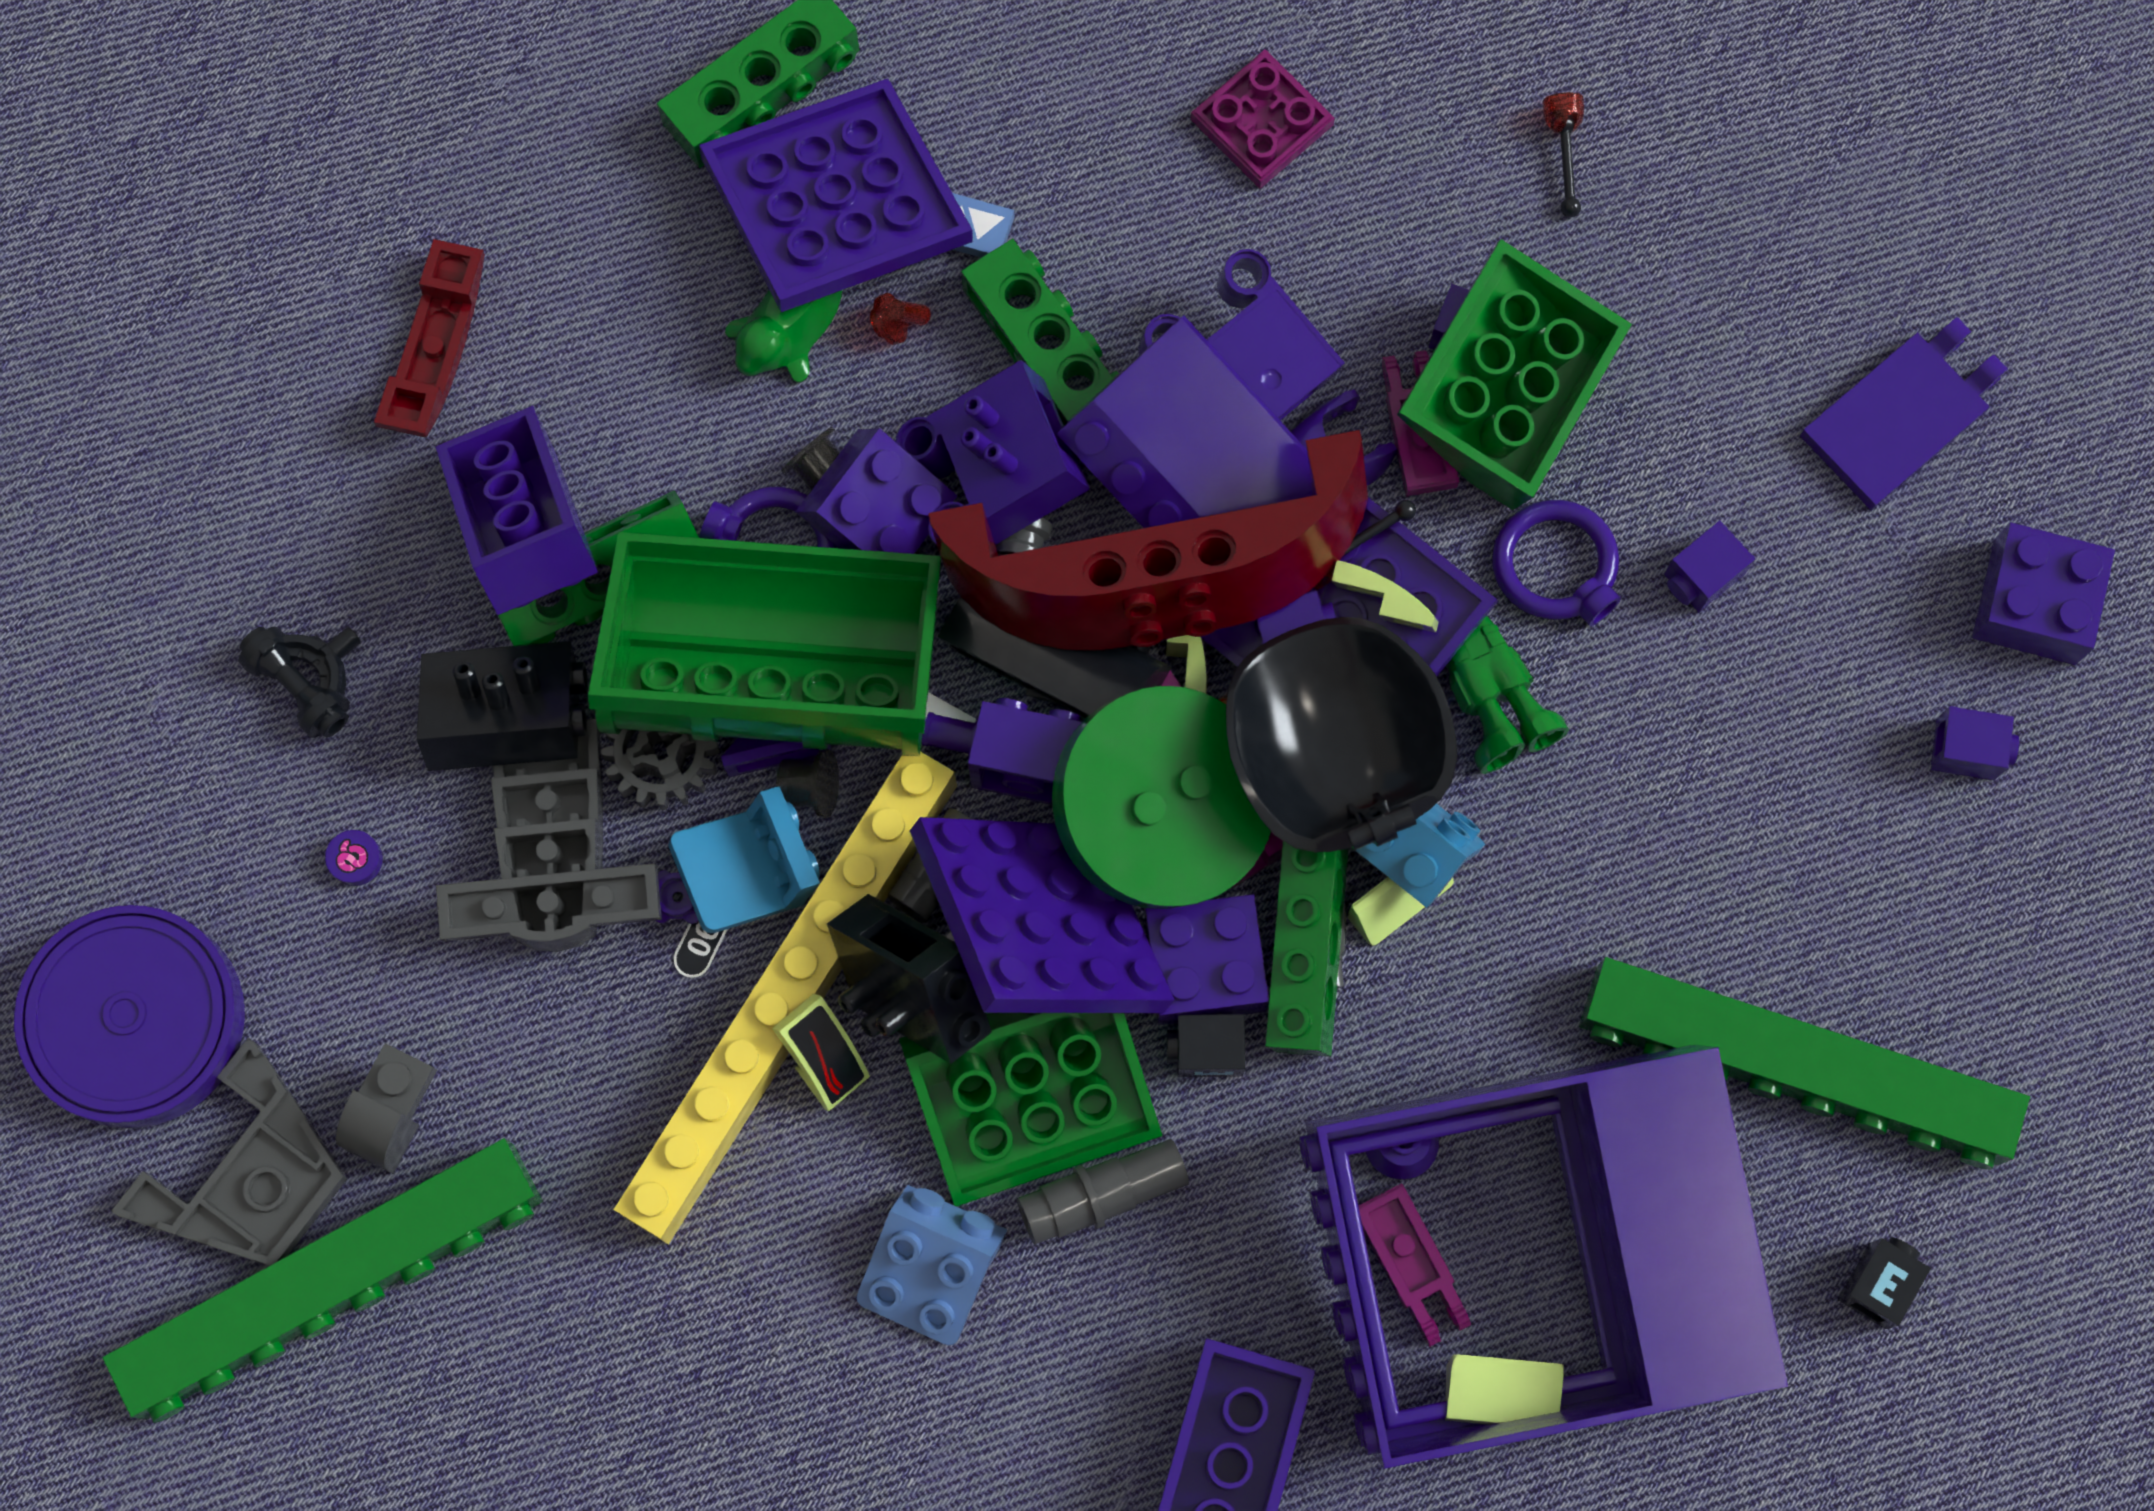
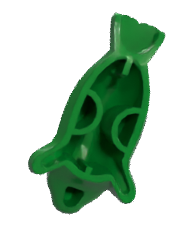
(781, 338)

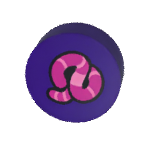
(353, 857)

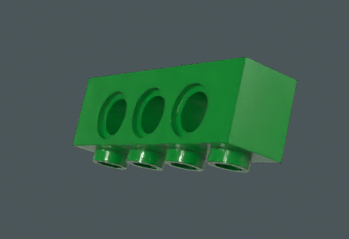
(764, 52)
(1011, 273)
(586, 601)
(1306, 951)

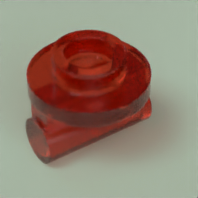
(892, 317)

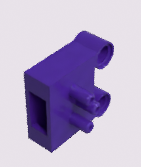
(1268, 340)
(1002, 450)

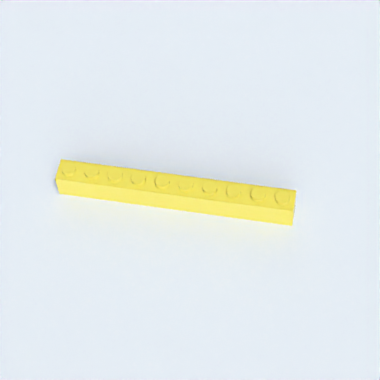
(803, 966)

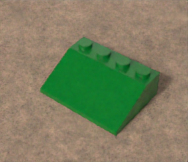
(1512, 375)
(1032, 1099)

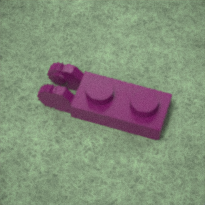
(1419, 463)
(1410, 1259)

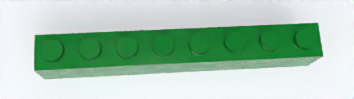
(1809, 1064)
(322, 1281)

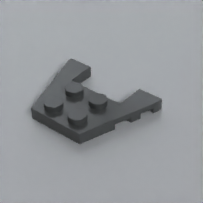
(264, 1187)

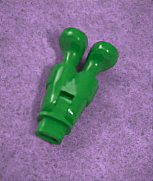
(1490, 672)

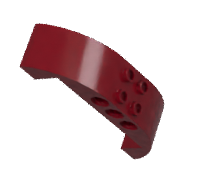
(1164, 576)

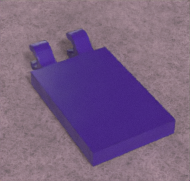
(1901, 415)

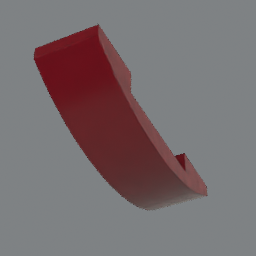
(435, 340)

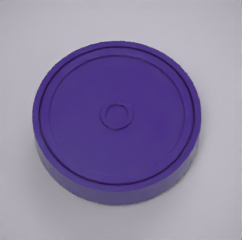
(128, 1016)

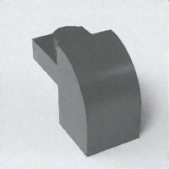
(379, 1115)

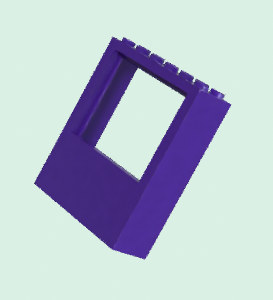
(1656, 1231)

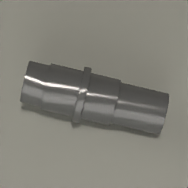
(1101, 1191)

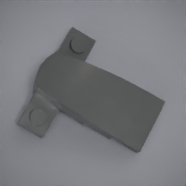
(550, 861)

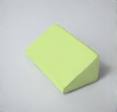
(1384, 910)
(1501, 1389)

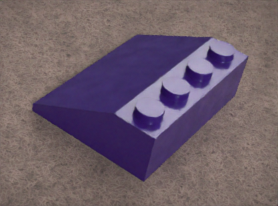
(1186, 436)

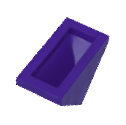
(757, 754)

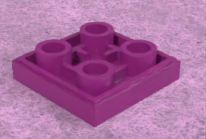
(1262, 119)

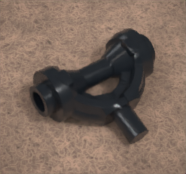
(271, 654)

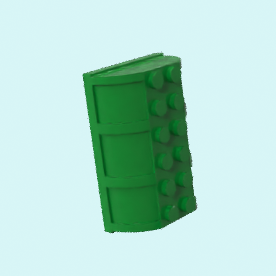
(766, 642)

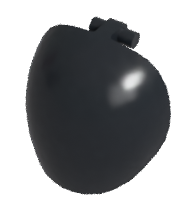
(1339, 734)

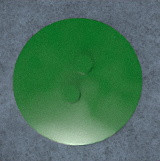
(1155, 800)

